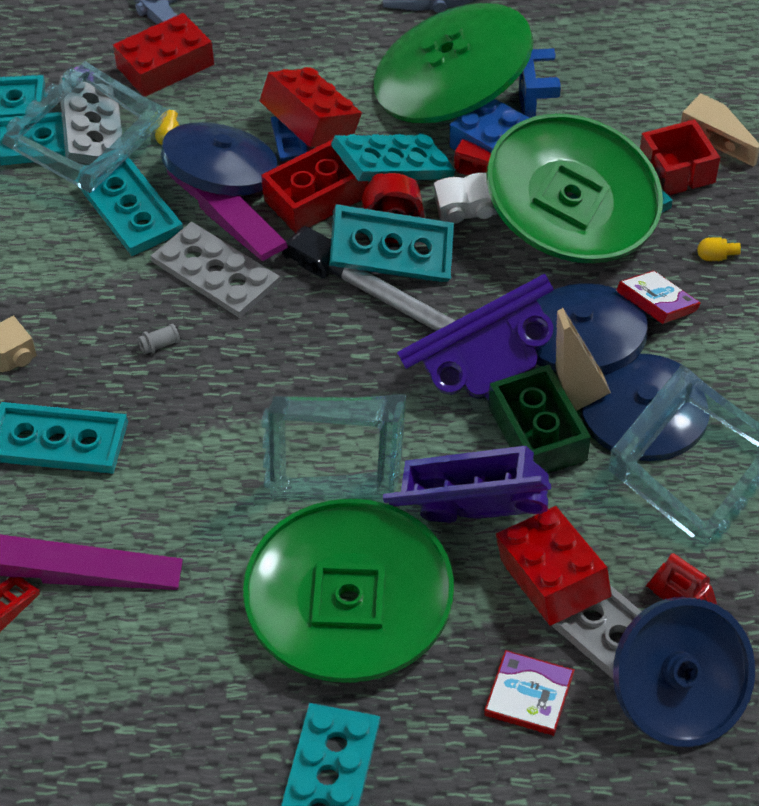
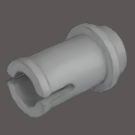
(158, 339)

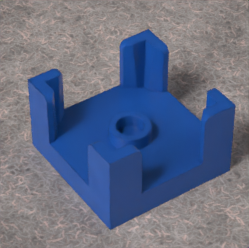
(535, 88)

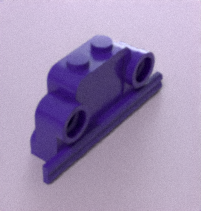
(486, 343)
(474, 485)

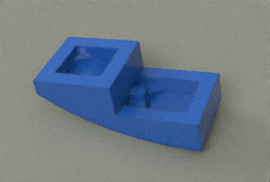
(287, 143)

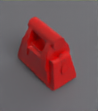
(681, 579)

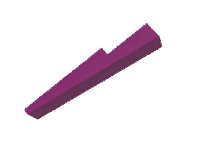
(238, 220)
(86, 565)

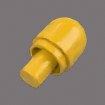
(168, 123)
(717, 249)

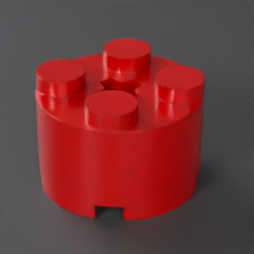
(395, 195)

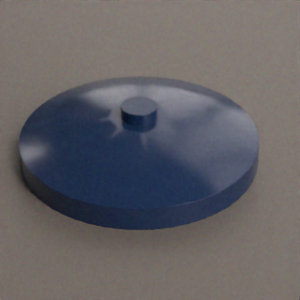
(217, 158)
(603, 318)
(631, 392)
(684, 671)

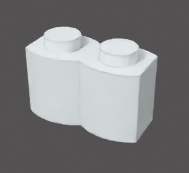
(463, 198)

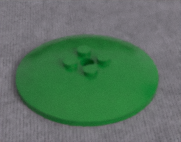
(485, 57)
(563, 153)
(338, 548)

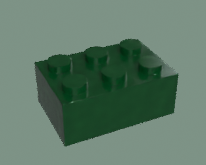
(538, 414)

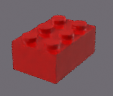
(163, 54)
(309, 105)
(310, 187)
(553, 565)

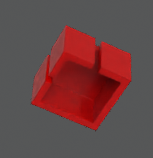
(681, 156)

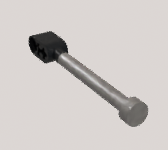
(313, 254)

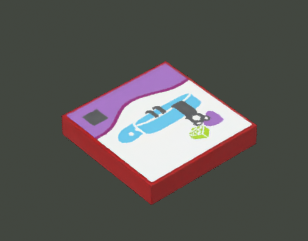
(658, 296)
(529, 692)

